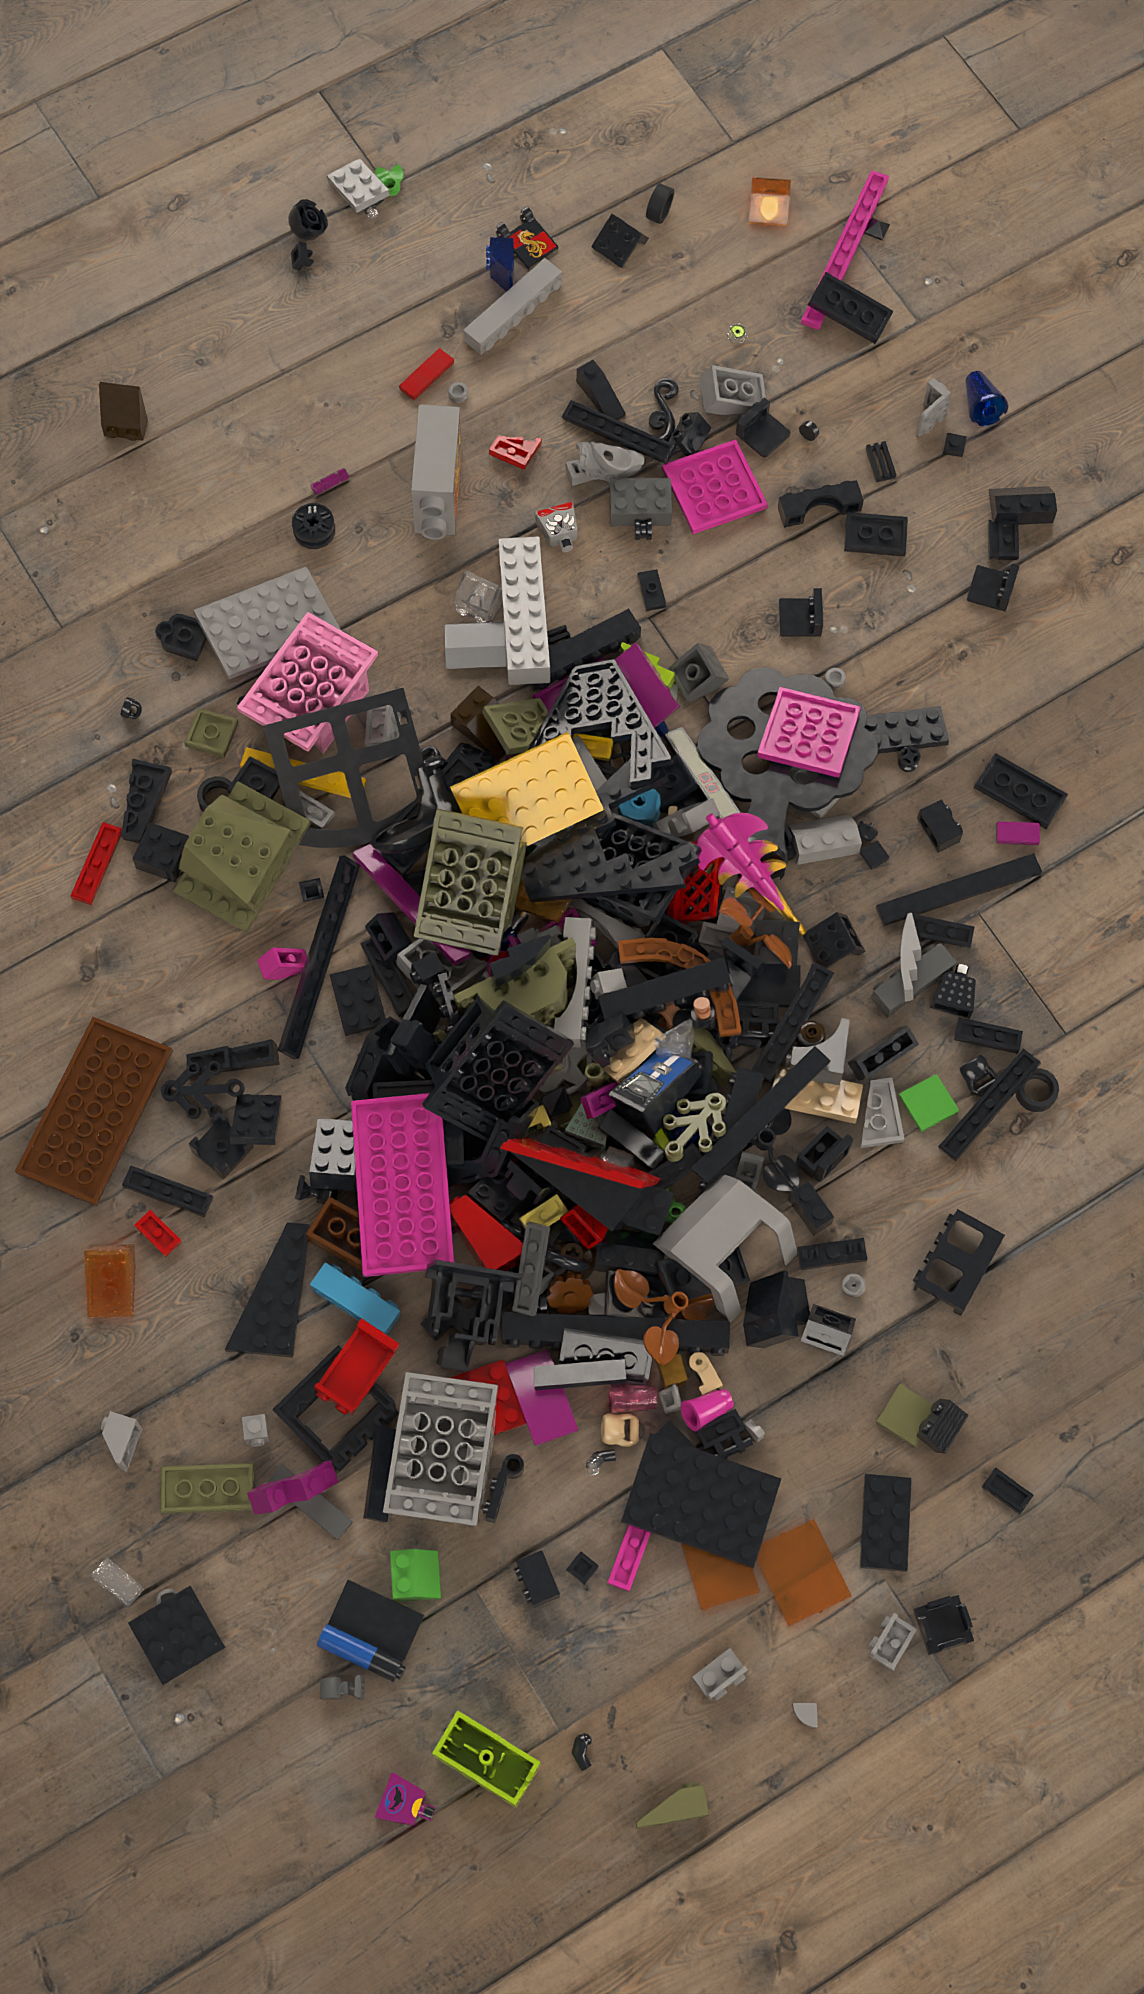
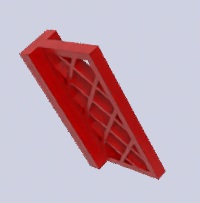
(681, 901)

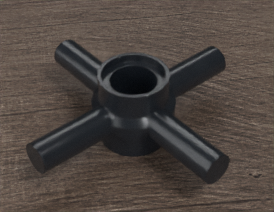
(736, 1041)

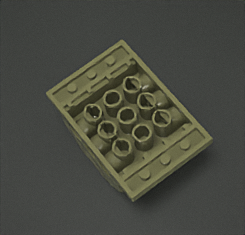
(238, 854)
(470, 882)
(537, 991)

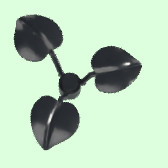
(780, 1173)

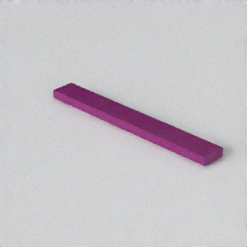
(402, 895)

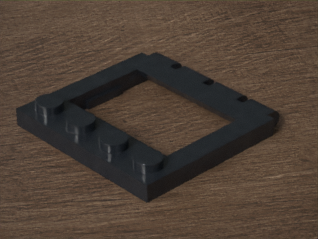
(304, 1395)

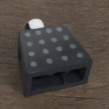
(956, 993)

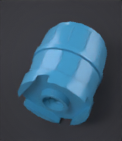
(642, 808)

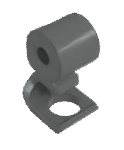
(334, 1688)

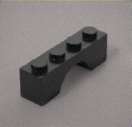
(843, 497)

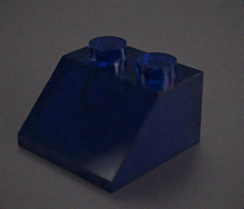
(501, 261)

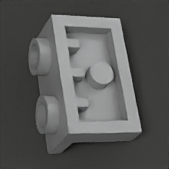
(381, 725)
(720, 1675)

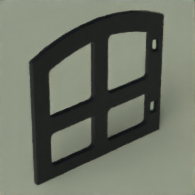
(345, 760)

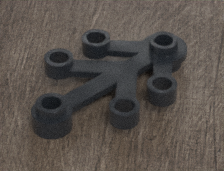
(199, 1088)

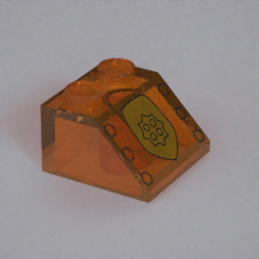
(769, 201)

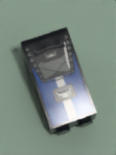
(655, 1090)

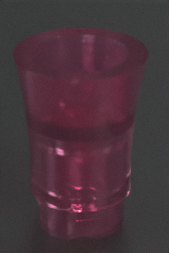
(631, 1398)

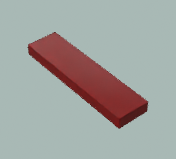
(96, 863)

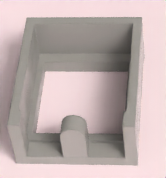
(687, 819)

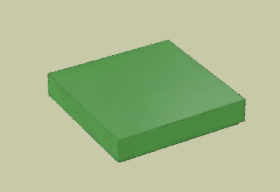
(928, 1103)

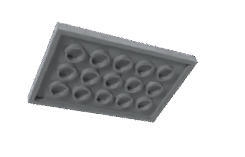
(256, 622)

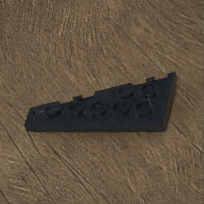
(447, 1000)
(272, 1311)

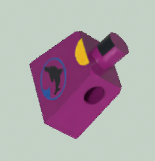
(403, 1802)

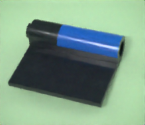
(371, 1631)

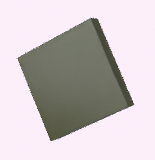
(211, 732)
(905, 1414)

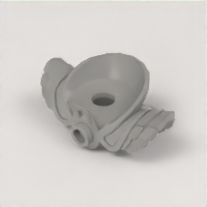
(623, 461)

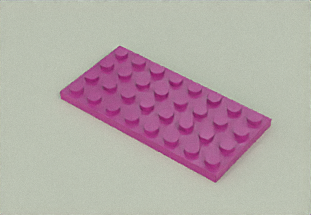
(401, 1185)

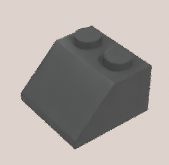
(698, 672)

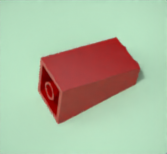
(484, 1236)

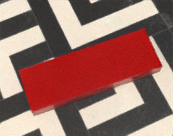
(426, 374)

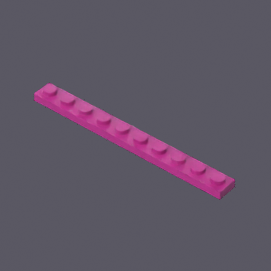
(850, 237)

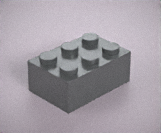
(640, 500)

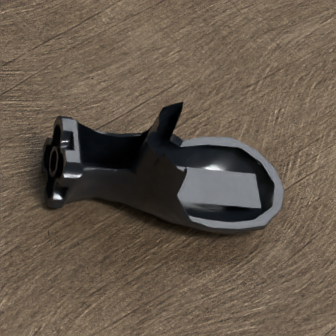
(410, 834)

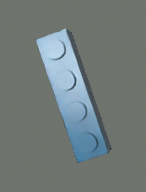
(355, 1299)

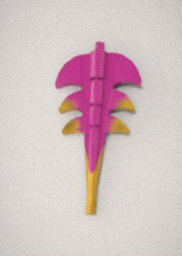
(729, 840)

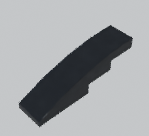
(632, 1141)

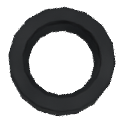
(660, 203)
(209, 784)
(1035, 1106)

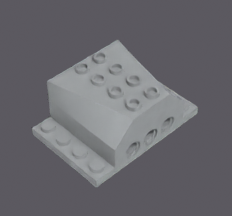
(441, 1449)

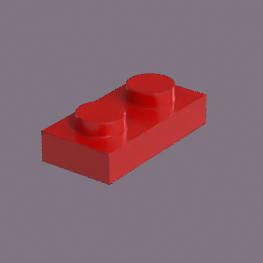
(157, 1233)

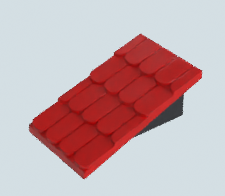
(594, 1184)

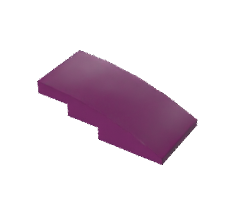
(647, 684)
(544, 1411)

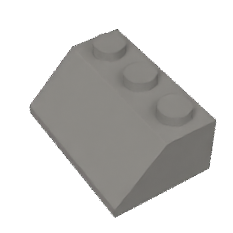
(825, 839)

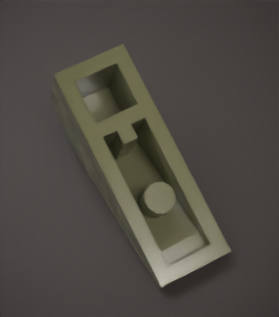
(721, 1066)
(681, 1806)

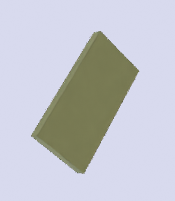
(206, 1488)

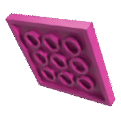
(714, 487)
(809, 732)

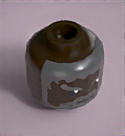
(810, 1034)

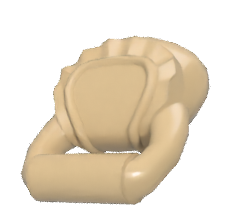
(614, 1429)

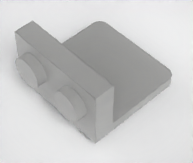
(936, 401)

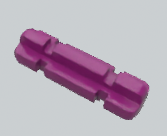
(329, 481)

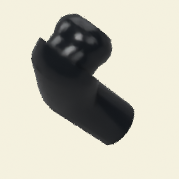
(579, 1749)

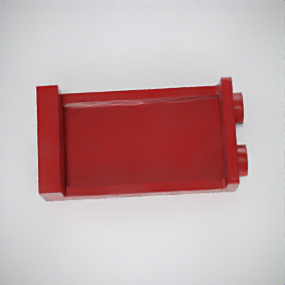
(356, 1368)

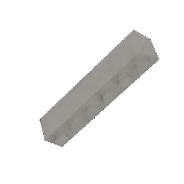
(513, 306)

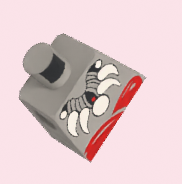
(558, 525)

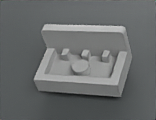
(891, 1642)

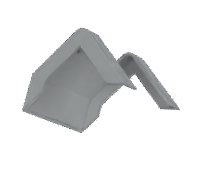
(715, 1228)

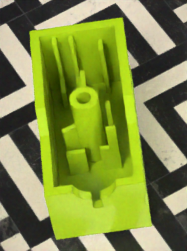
(486, 1759)

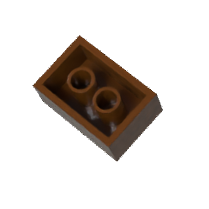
(338, 1232)

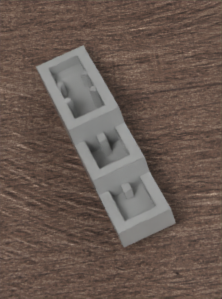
(910, 953)

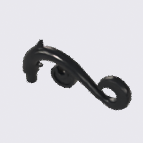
(666, 414)
(552, 1253)

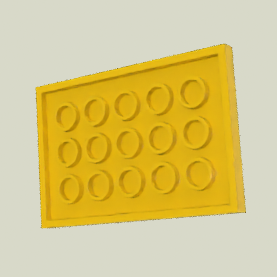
(533, 790)

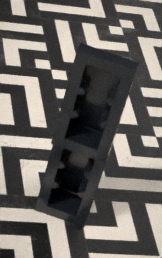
(237, 1058)

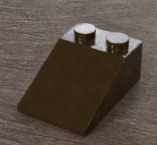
(122, 411)
(471, 722)

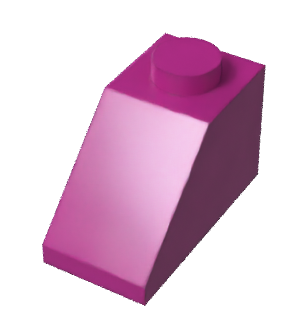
(282, 963)

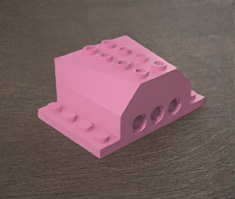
(308, 674)

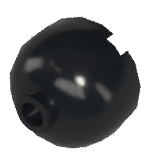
(307, 220)

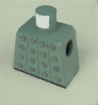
(586, 1129)

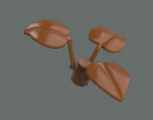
(743, 934)
(659, 1342)

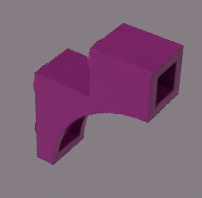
(297, 1488)

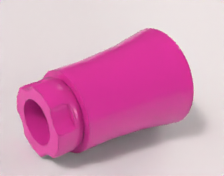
(706, 1408)

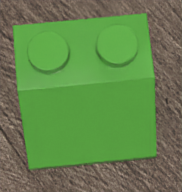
(415, 1575)

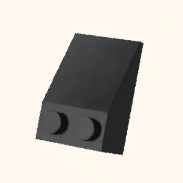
(769, 1312)

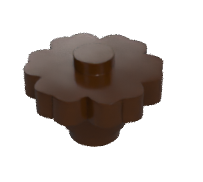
(569, 1293)

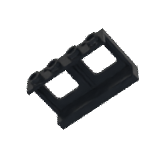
(972, 1265)

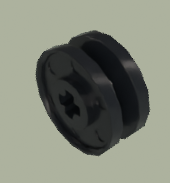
(313, 526)

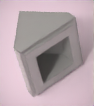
(671, 1399)

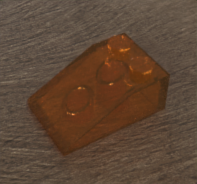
(110, 1280)

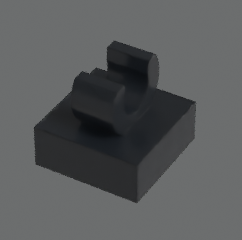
(300, 256)

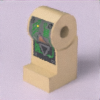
(702, 1368)

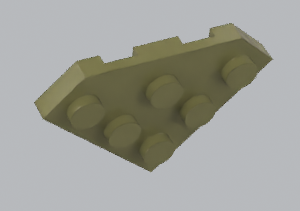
(516, 723)

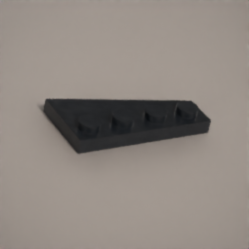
(145, 793)

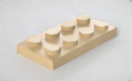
(826, 1099)

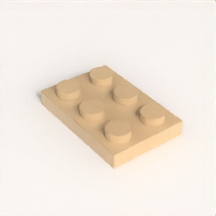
(634, 1054)

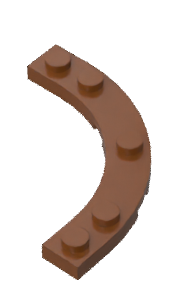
(683, 957)

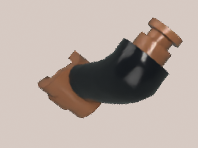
(701, 1015)

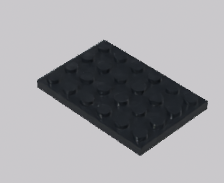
(701, 1500)

